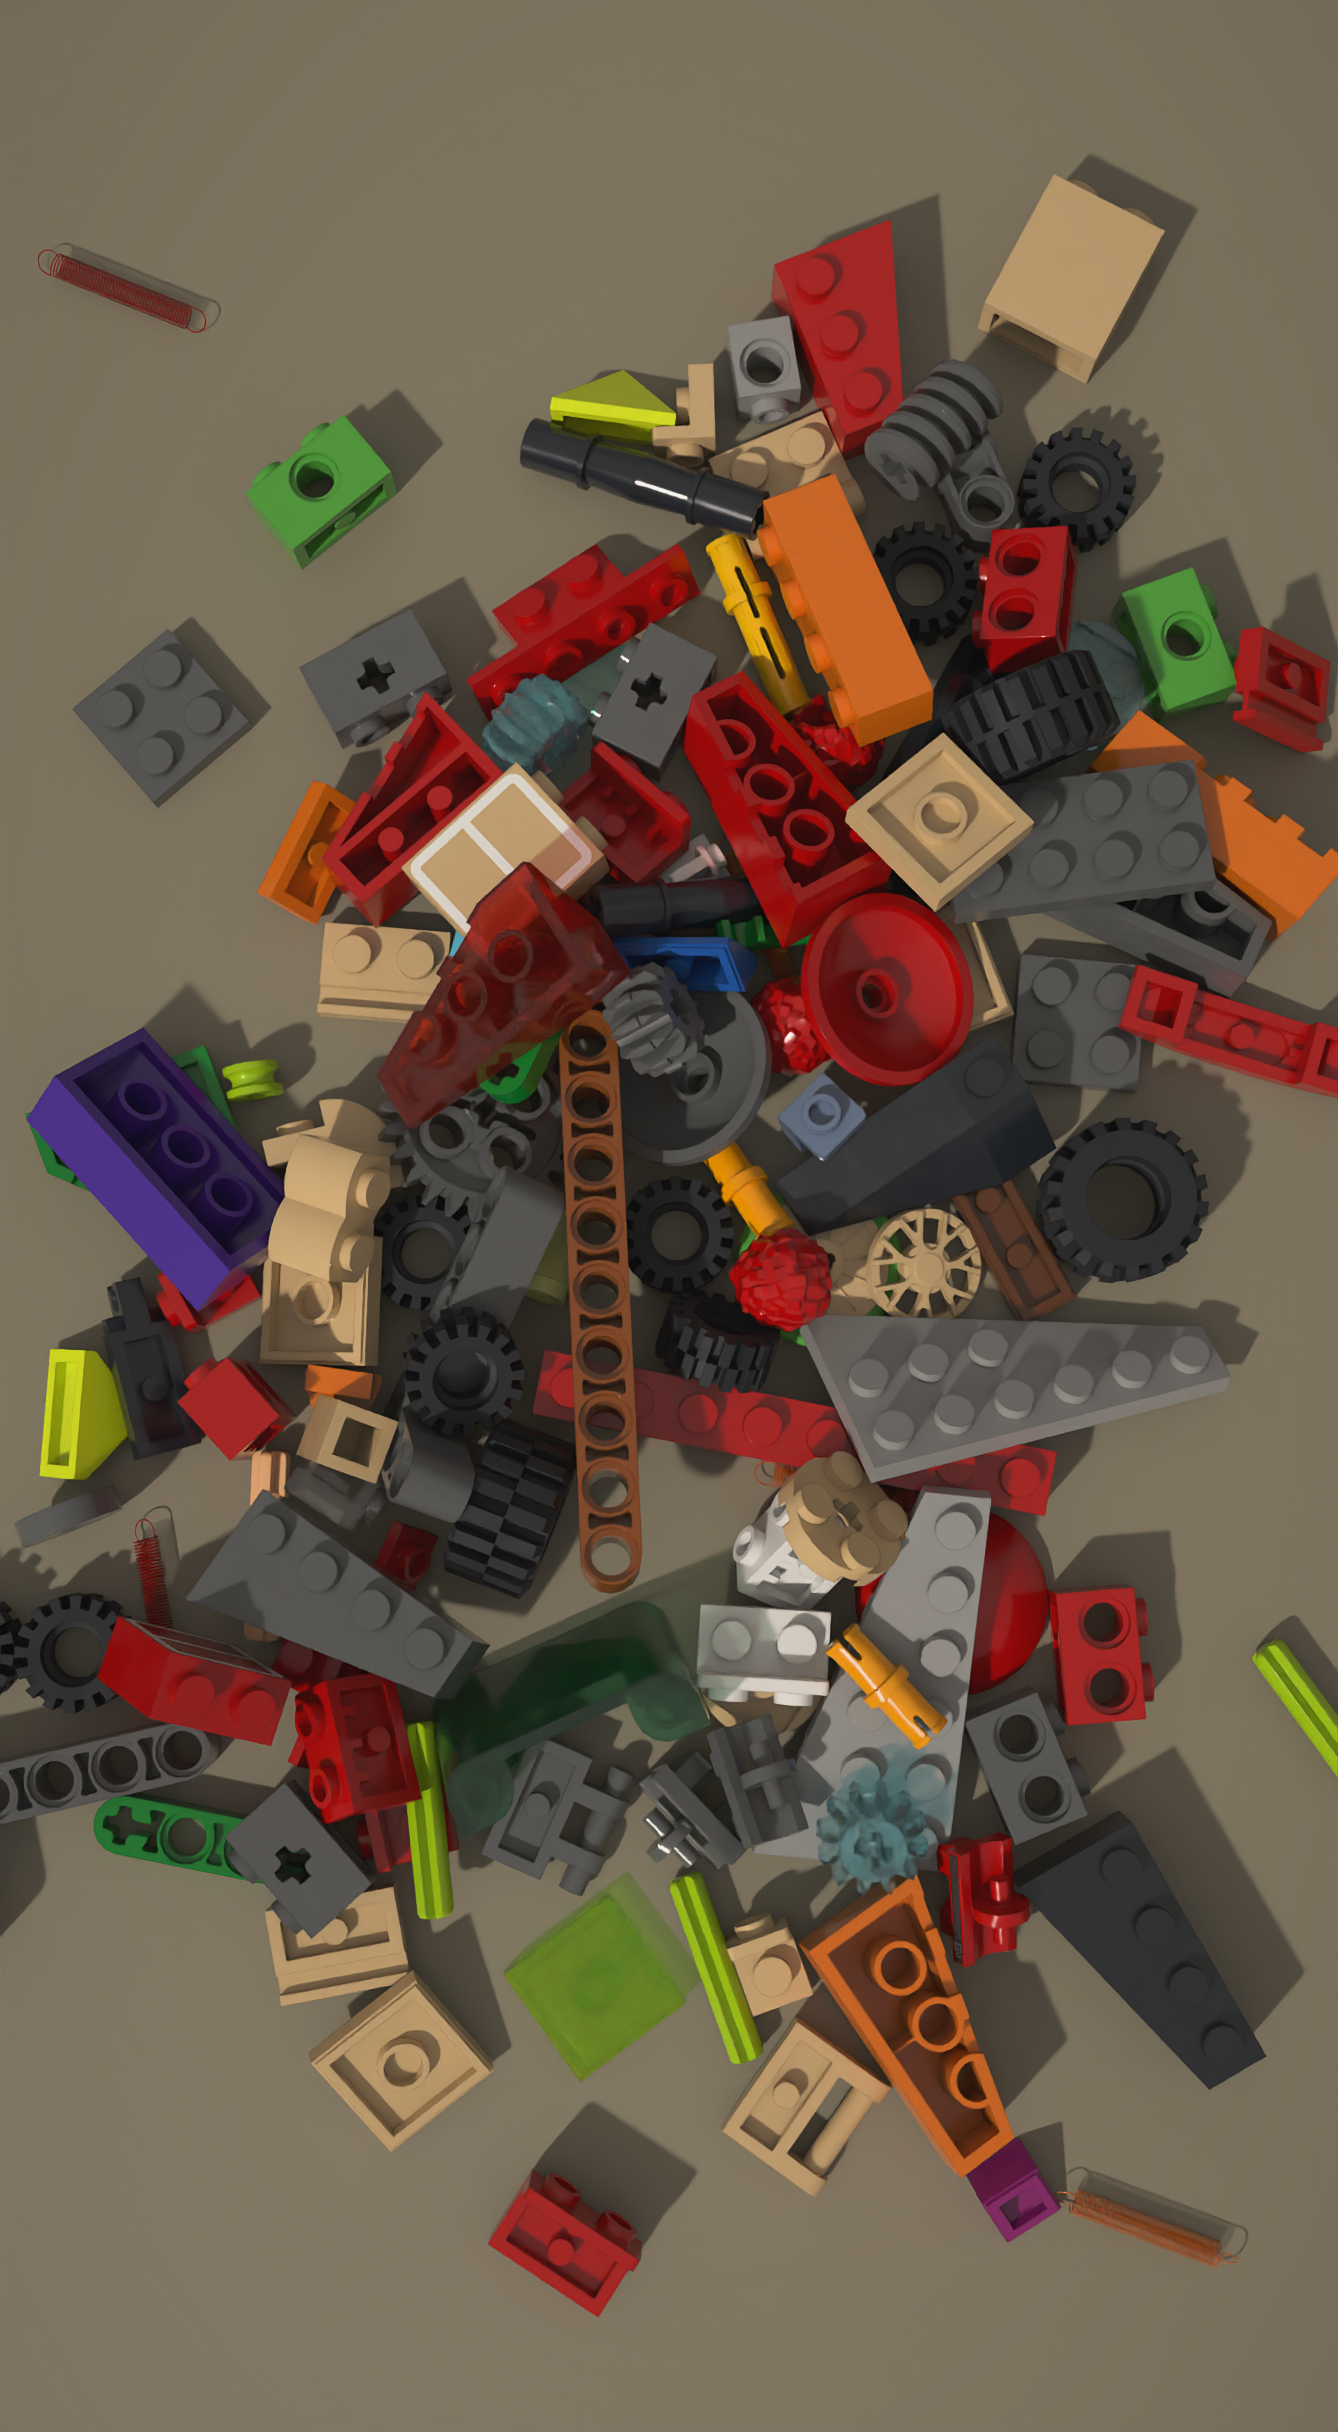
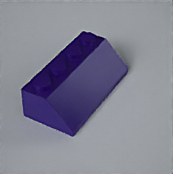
(163, 1164)

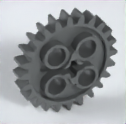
(467, 1170)

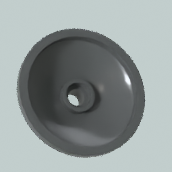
(669, 1117)

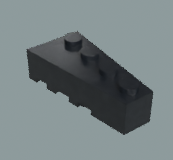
(1131, 1929)

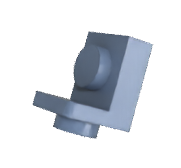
(821, 1118)

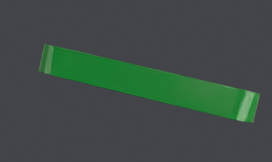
(210, 1859)

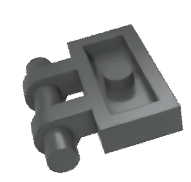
(544, 1794)

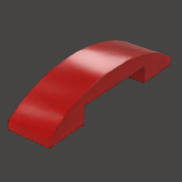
(1231, 1033)

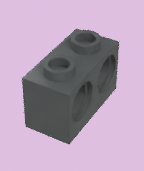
(1012, 1769)

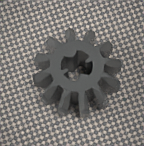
(654, 1020)

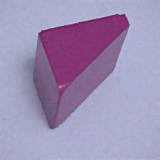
(1013, 2190)

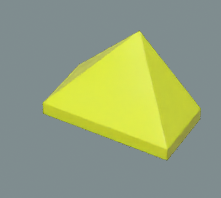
(614, 408)
(80, 1415)

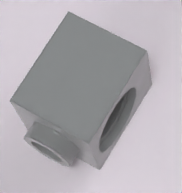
(763, 345)

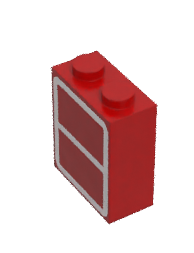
(194, 1681)

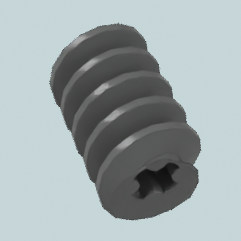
(932, 427)

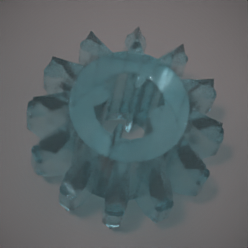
(535, 727)
(877, 1860)

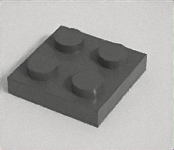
(163, 718)
(1069, 1024)

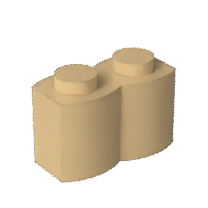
(329, 1208)

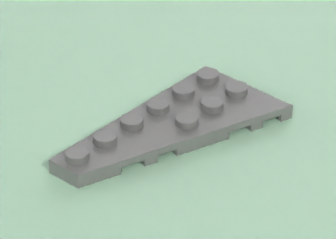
(968, 1387)
(927, 1623)

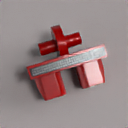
(982, 1897)

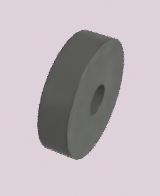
(68, 1516)

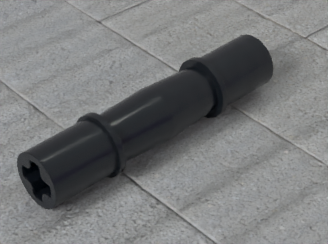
(643, 478)
(662, 906)

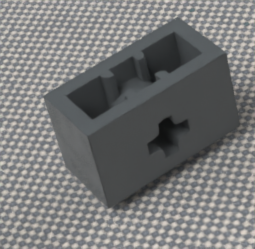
(392, 650)
(660, 664)
(335, 1867)

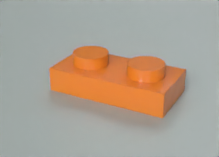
(297, 873)

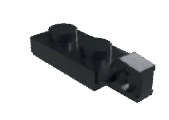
(147, 1373)

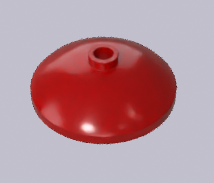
(913, 983)
(1009, 1608)

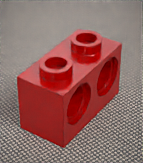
(1036, 599)
(235, 1407)
(1080, 1657)

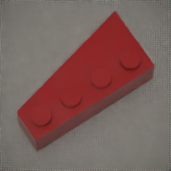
(778, 808)

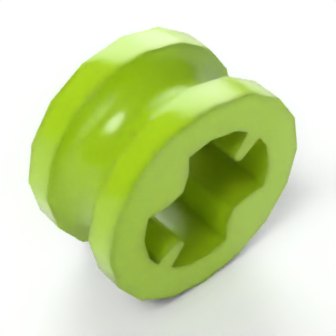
(252, 1081)

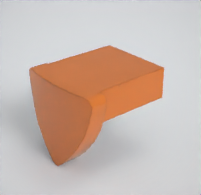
(345, 1385)

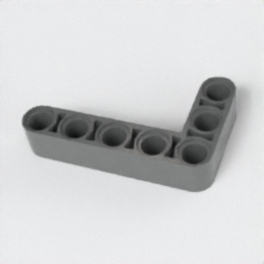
(491, 1274)
(93, 1773)

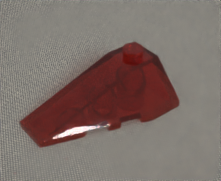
(512, 984)

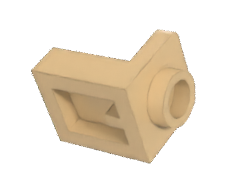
(695, 435)
(767, 1963)

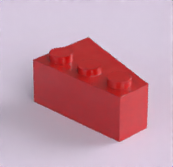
(846, 330)
(415, 796)

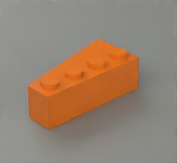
(844, 611)
(1250, 851)
(901, 1998)

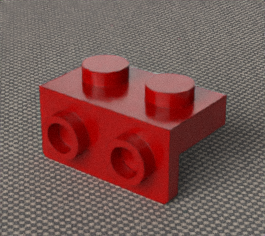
(639, 822)
(567, 2241)

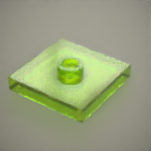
(594, 1987)

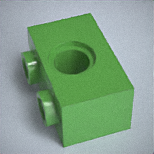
(310, 524)
(1175, 682)

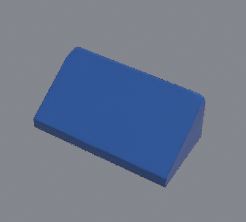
(698, 961)

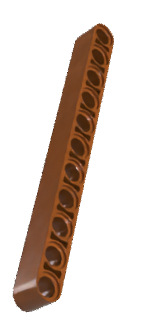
(595, 1328)

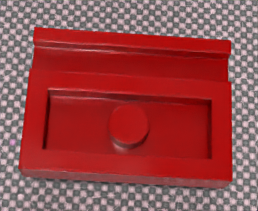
(1281, 689)

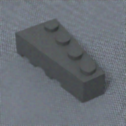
(1194, 935)
(325, 1594)

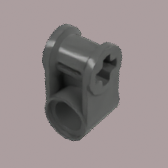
(974, 482)

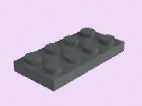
(1098, 844)

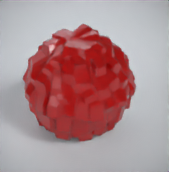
(835, 745)
(790, 1033)
(783, 1280)

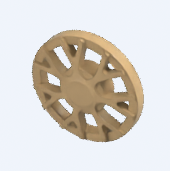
(923, 1265)

